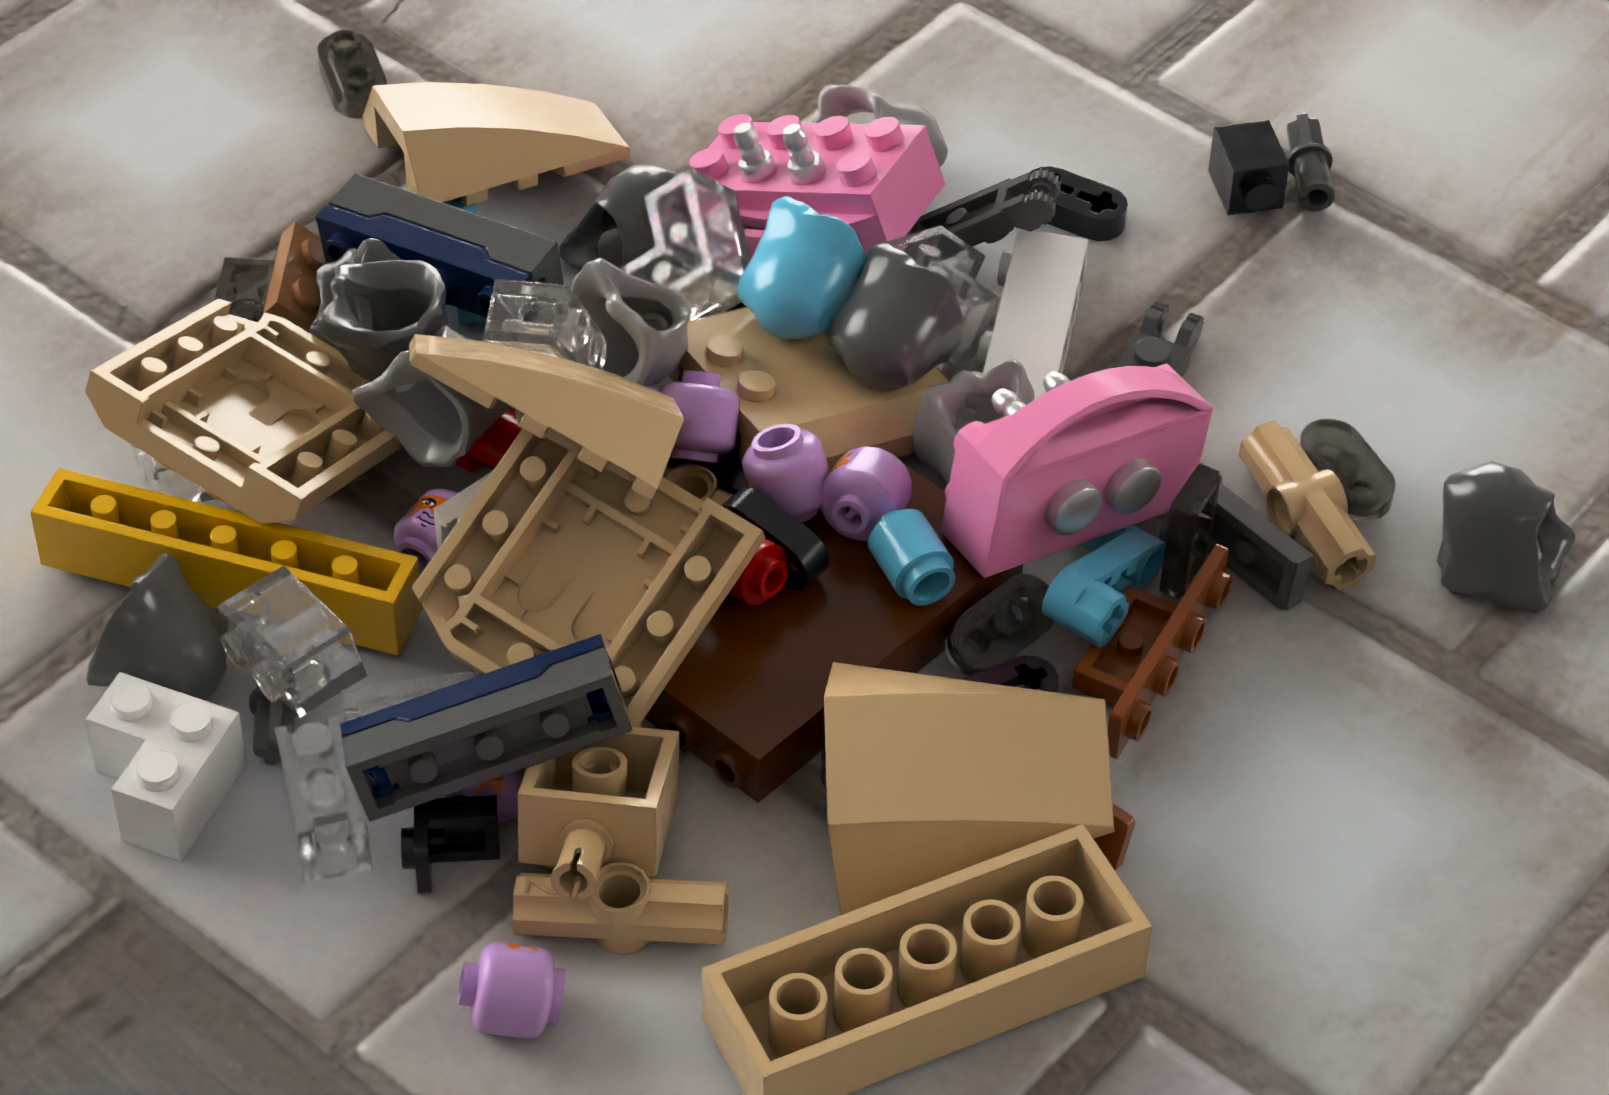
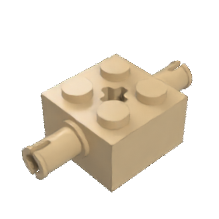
(600, 808)

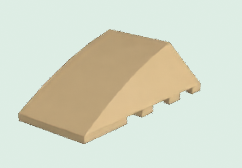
(486, 135)
(580, 407)
(952, 775)

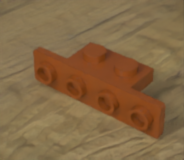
(1147, 650)

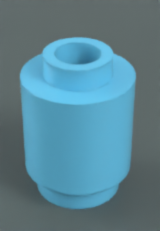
(912, 556)

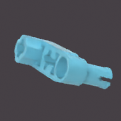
(1090, 591)

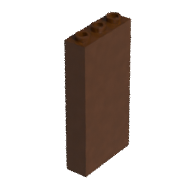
(759, 673)

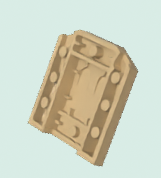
(801, 386)
(243, 411)
(579, 554)

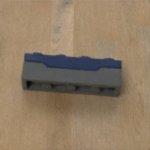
(460, 244)
(484, 728)

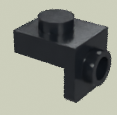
(450, 832)

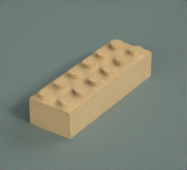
(926, 970)

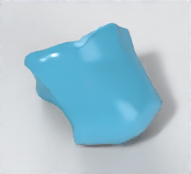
(801, 271)

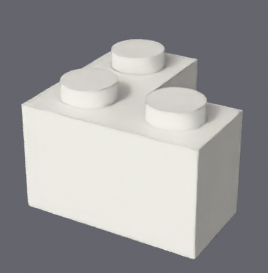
(169, 758)

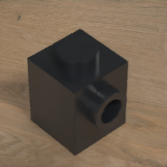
(1248, 167)

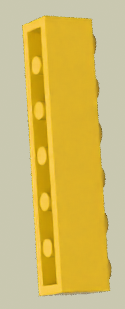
(121, 529)

